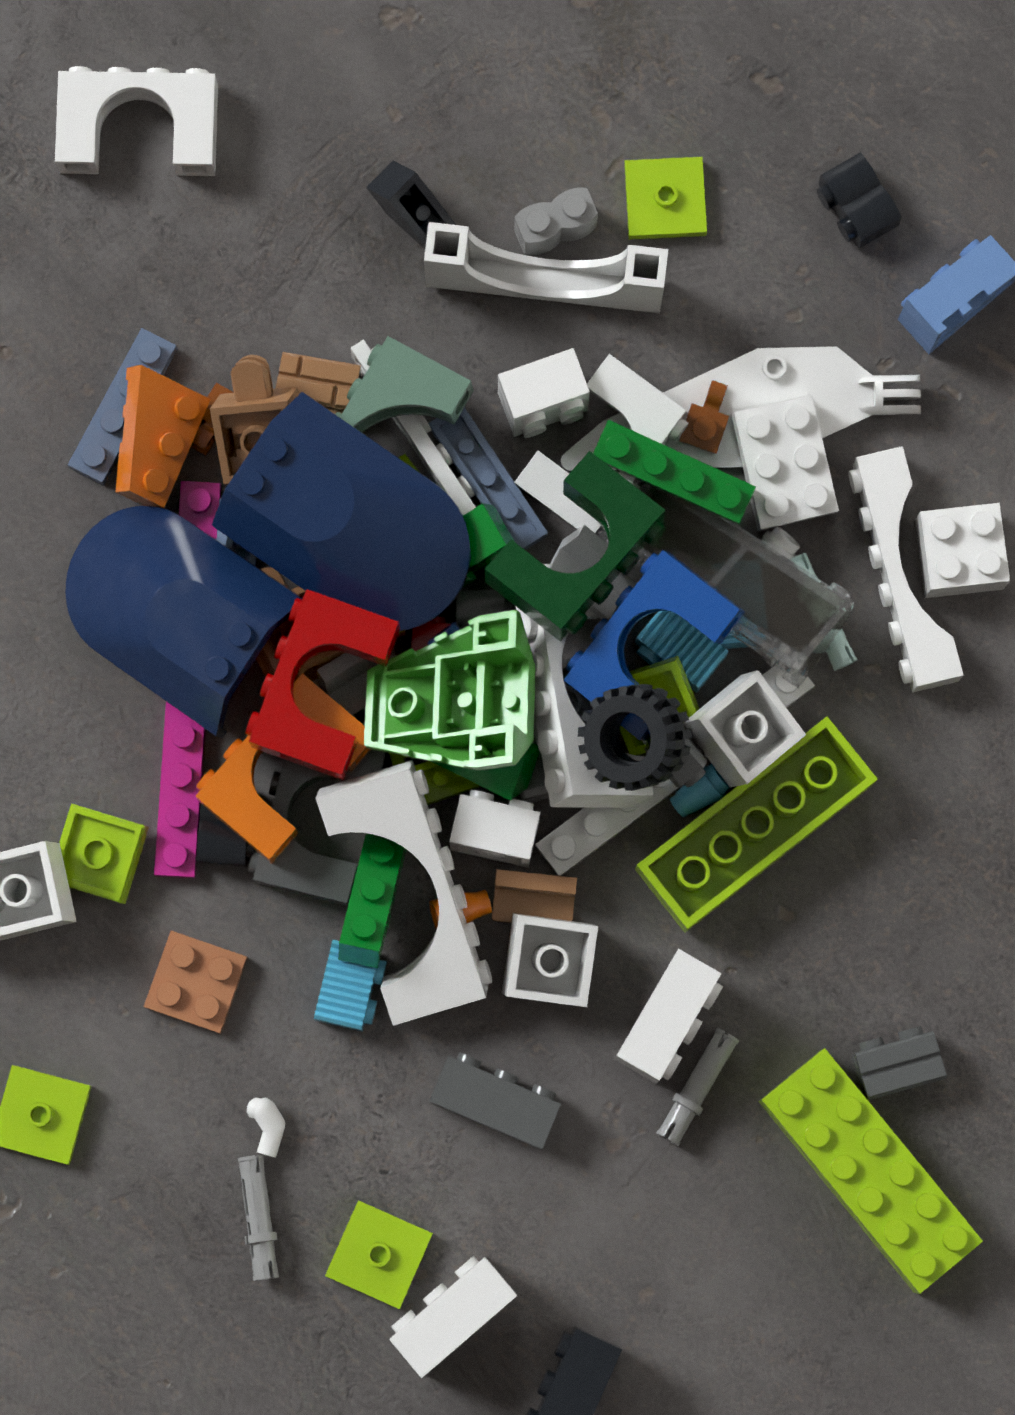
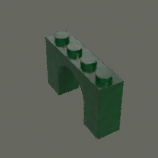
(561, 599)

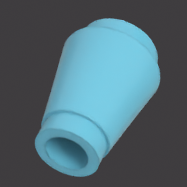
(701, 794)

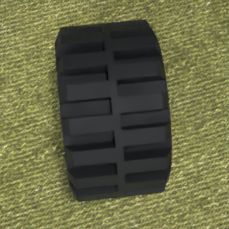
(603, 741)

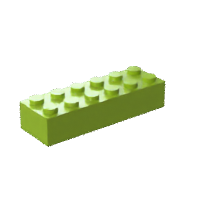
(755, 825)
(870, 1171)

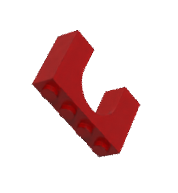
(318, 627)

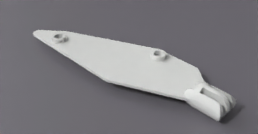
(839, 388)

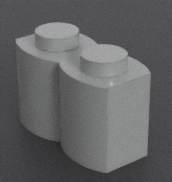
(564, 219)

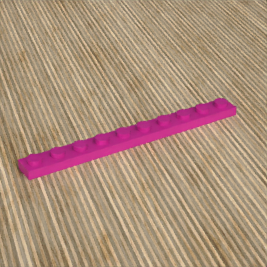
(183, 736)

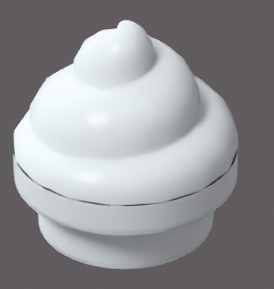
(781, 542)

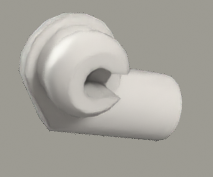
(271, 1123)

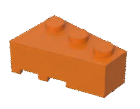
(157, 435)

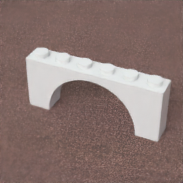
(465, 263)
(557, 725)
(395, 808)

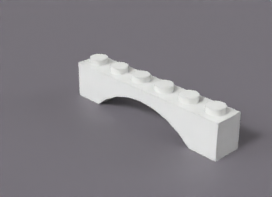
(926, 648)

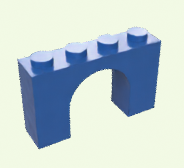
(663, 587)

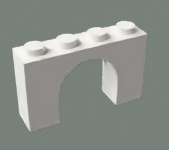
(89, 97)
(644, 408)

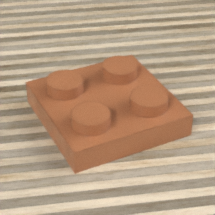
(195, 982)

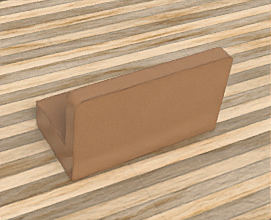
(533, 895)

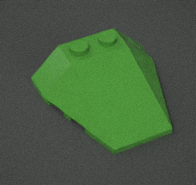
(458, 698)

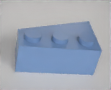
(957, 293)

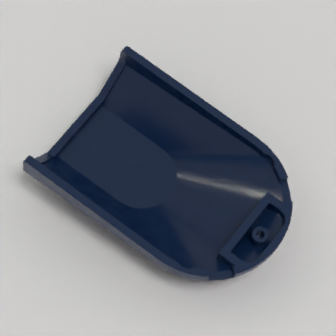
(346, 517)
(173, 608)

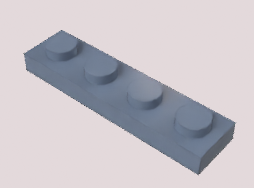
(100, 444)
(488, 477)

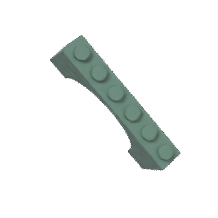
(404, 384)

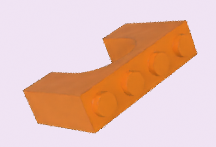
(232, 790)

